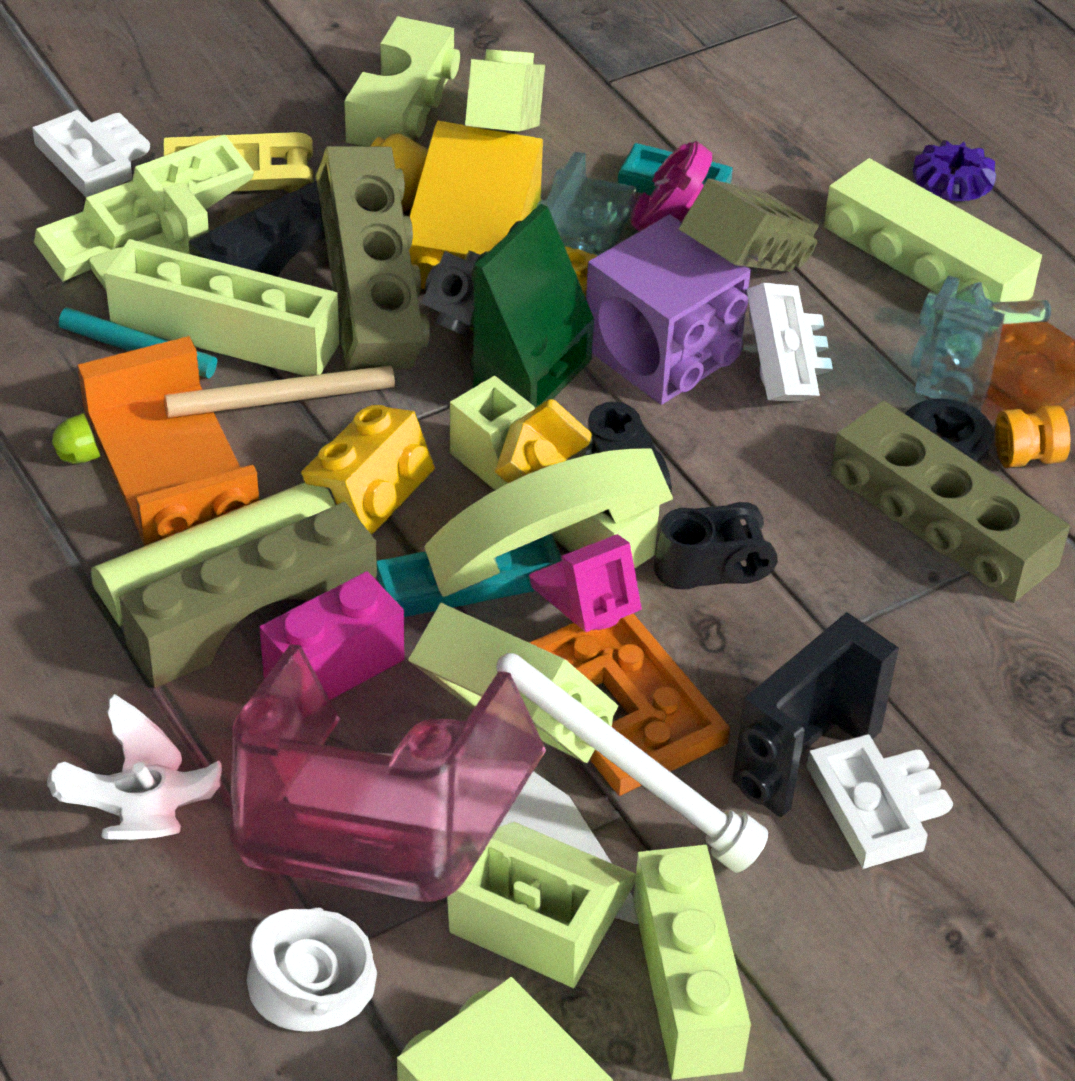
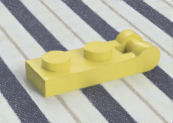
(258, 151)

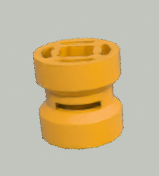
(1032, 436)

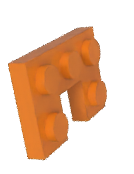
(663, 706)

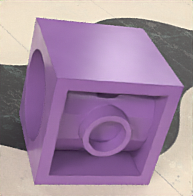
(666, 309)

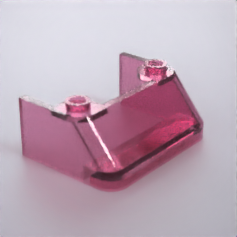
(368, 818)

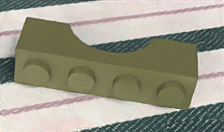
(185, 616)

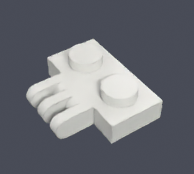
(91, 153)
(786, 342)
(877, 798)

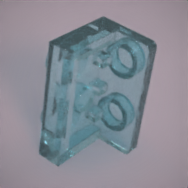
(588, 209)
(958, 347)

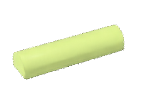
(204, 542)

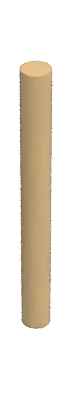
(278, 391)

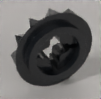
(958, 420)

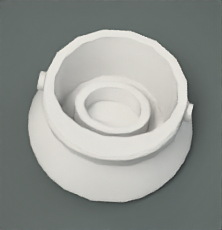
(310, 969)

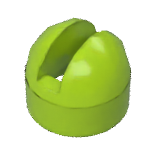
(75, 440)

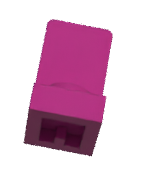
(592, 584)

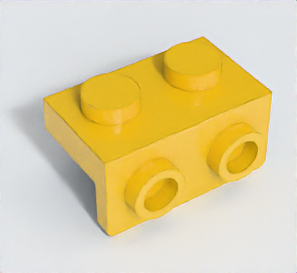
(373, 463)

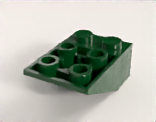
(530, 312)

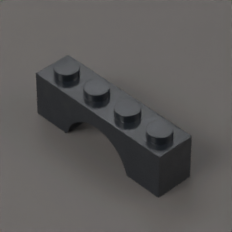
(268, 235)

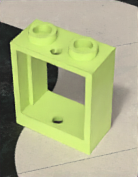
(463, 659)

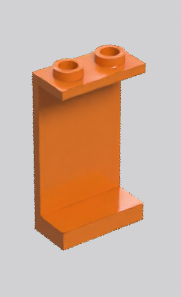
(165, 467)

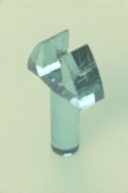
(1015, 311)

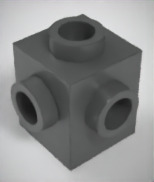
(452, 291)

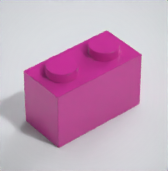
(343, 632)

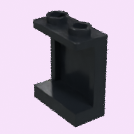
(830, 682)

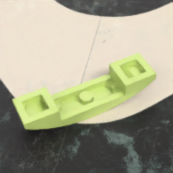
(539, 505)

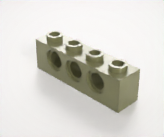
(750, 227)
(370, 335)
(949, 500)

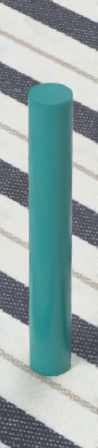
(122, 336)

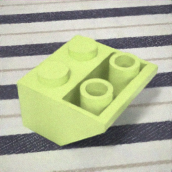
(539, 902)

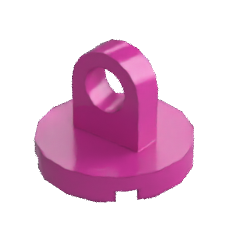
(676, 184)

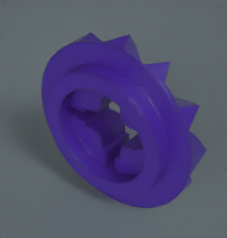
(970, 182)

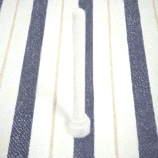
(733, 837)

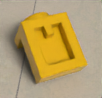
(540, 440)

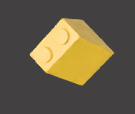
(472, 191)

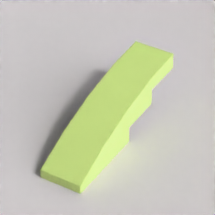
(134, 208)

